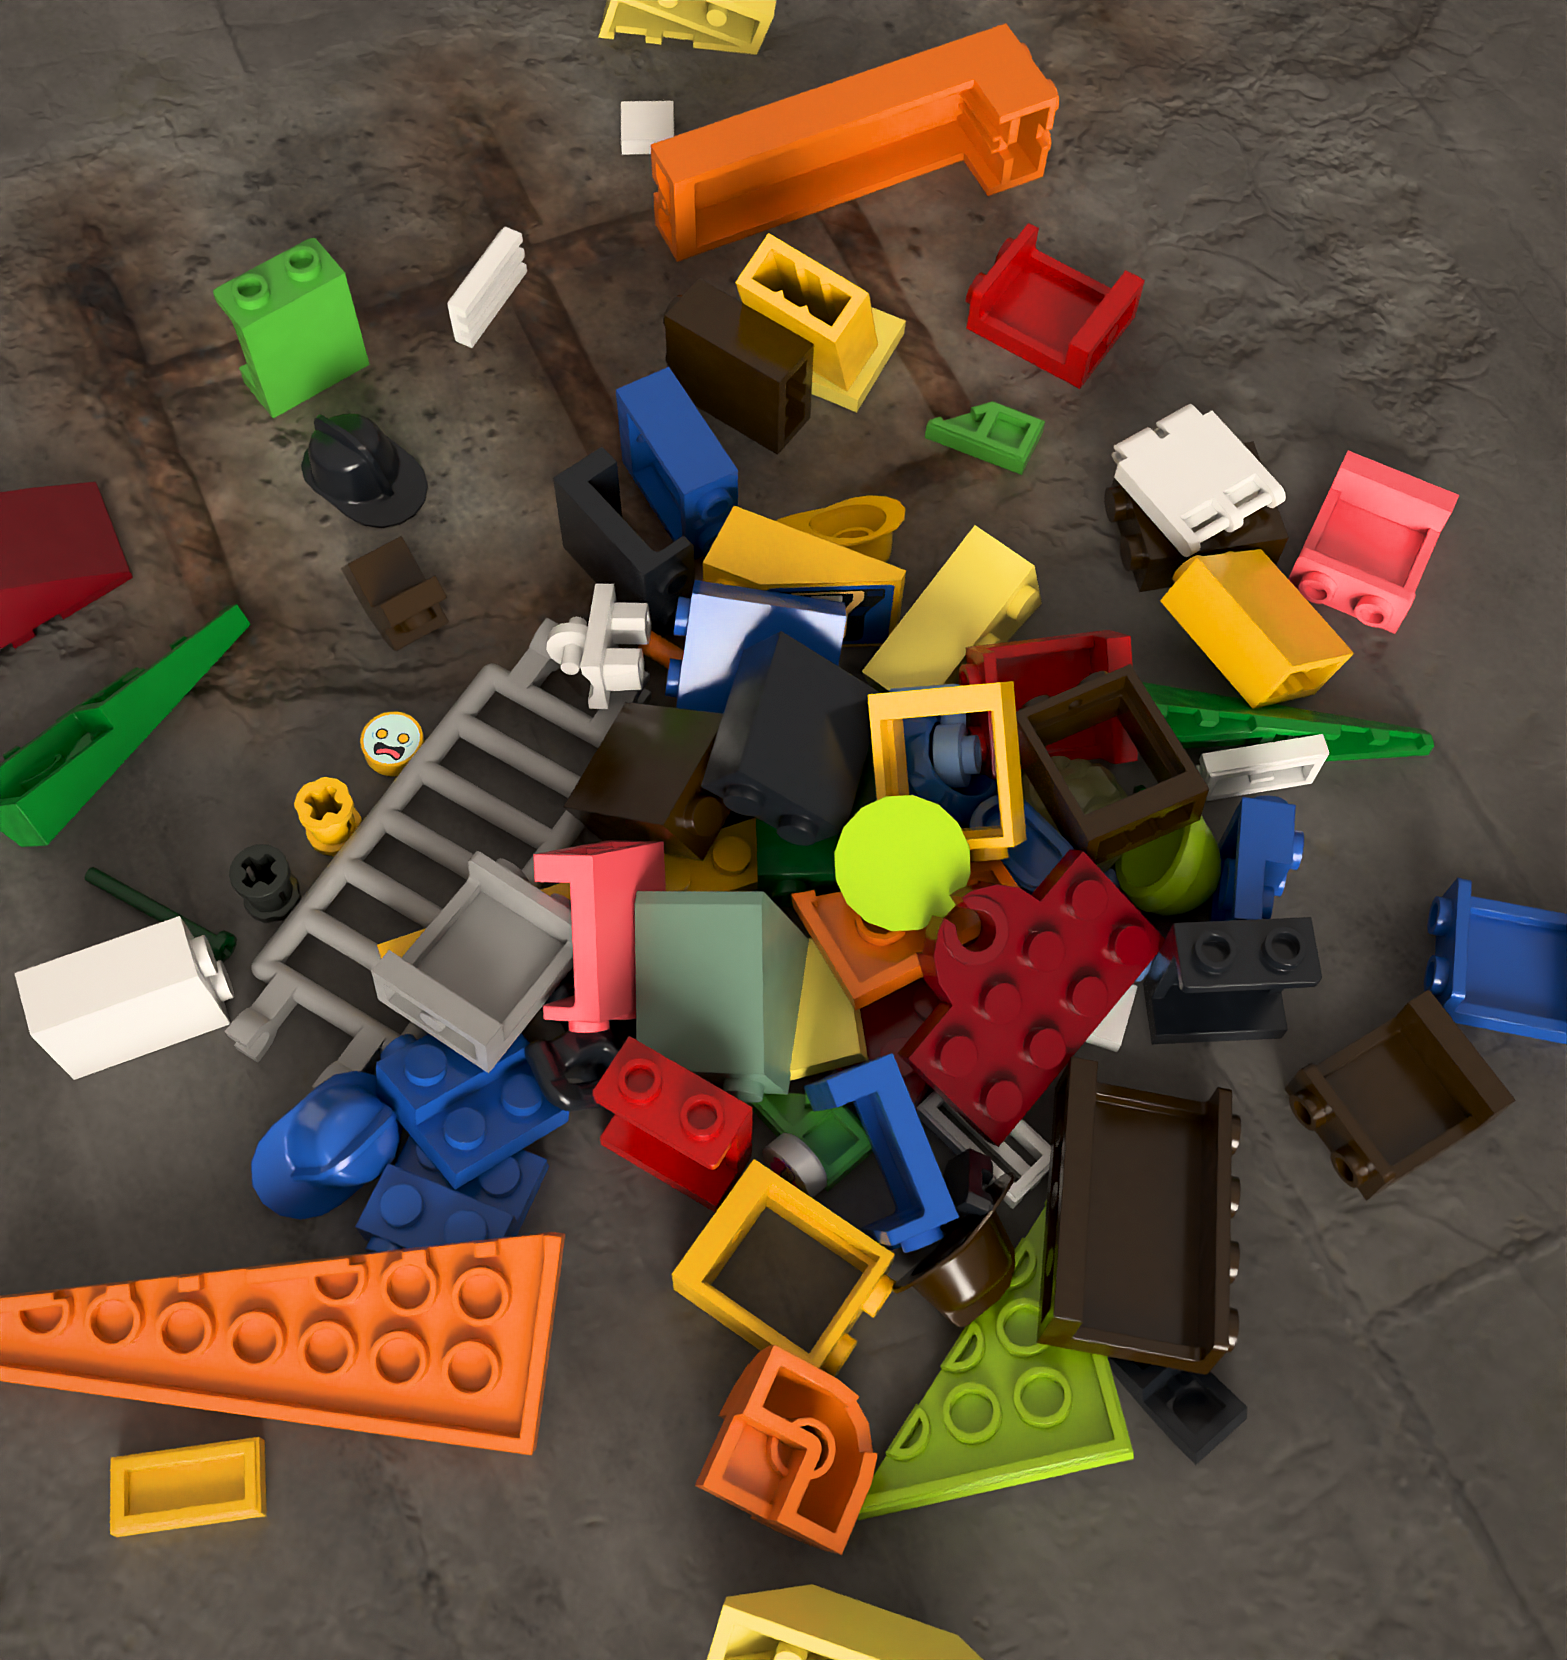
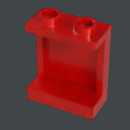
(1050, 309)
(1049, 669)
(674, 1124)

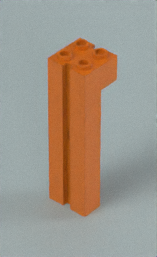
(856, 136)

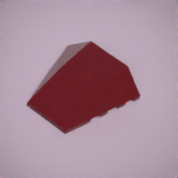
(54, 556)

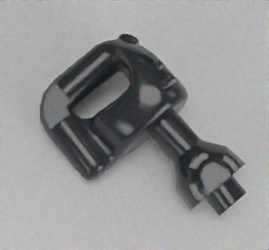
(571, 1057)

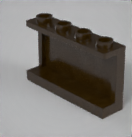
(1140, 1224)

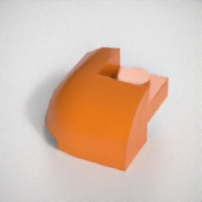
(793, 1451)

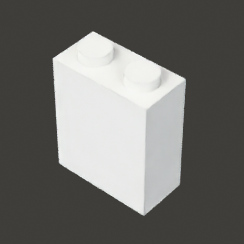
(125, 997)

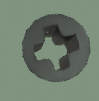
(269, 878)

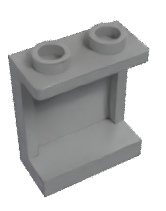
(482, 962)

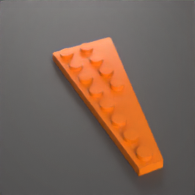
(372, 1342)

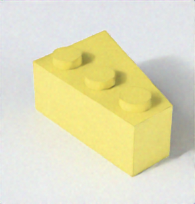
(711, 24)
(971, 601)

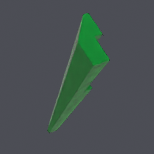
(1221, 720)
(75, 756)

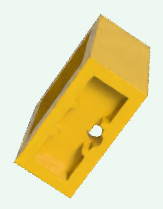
(890, 763)
(728, 1227)

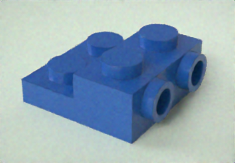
(1256, 858)
(460, 1111)
(421, 1208)

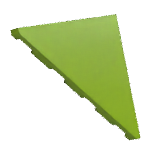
(1003, 1408)

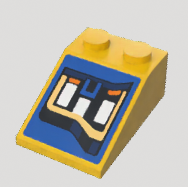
(782, 559)

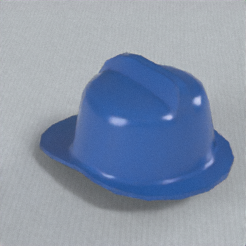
(325, 1147)

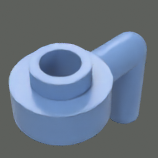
(954, 750)

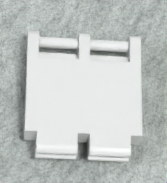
(1193, 475)

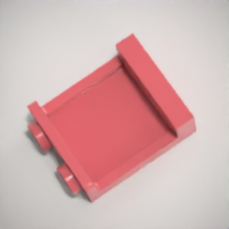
(1372, 542)
(603, 897)

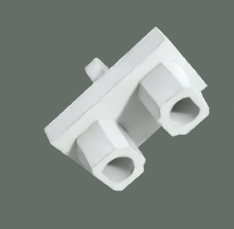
(596, 646)

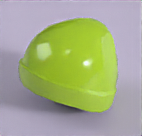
(1172, 871)

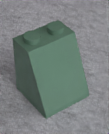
(720, 986)

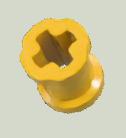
(329, 815)

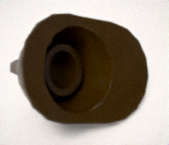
(968, 1266)

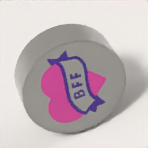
(795, 1163)

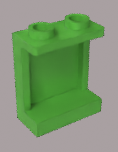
(294, 326)

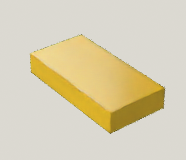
(187, 1486)

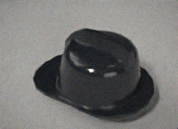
(363, 471)

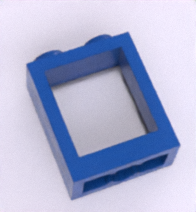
(676, 459)

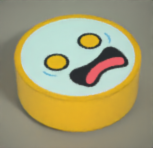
(391, 742)

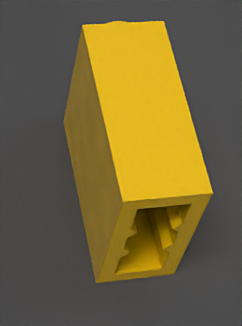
(812, 305)
(1255, 626)

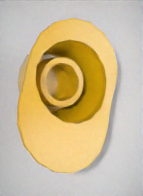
(855, 523)

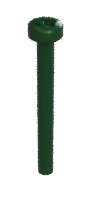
(222, 944)

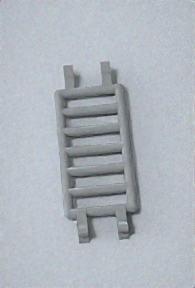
(258, 1025)

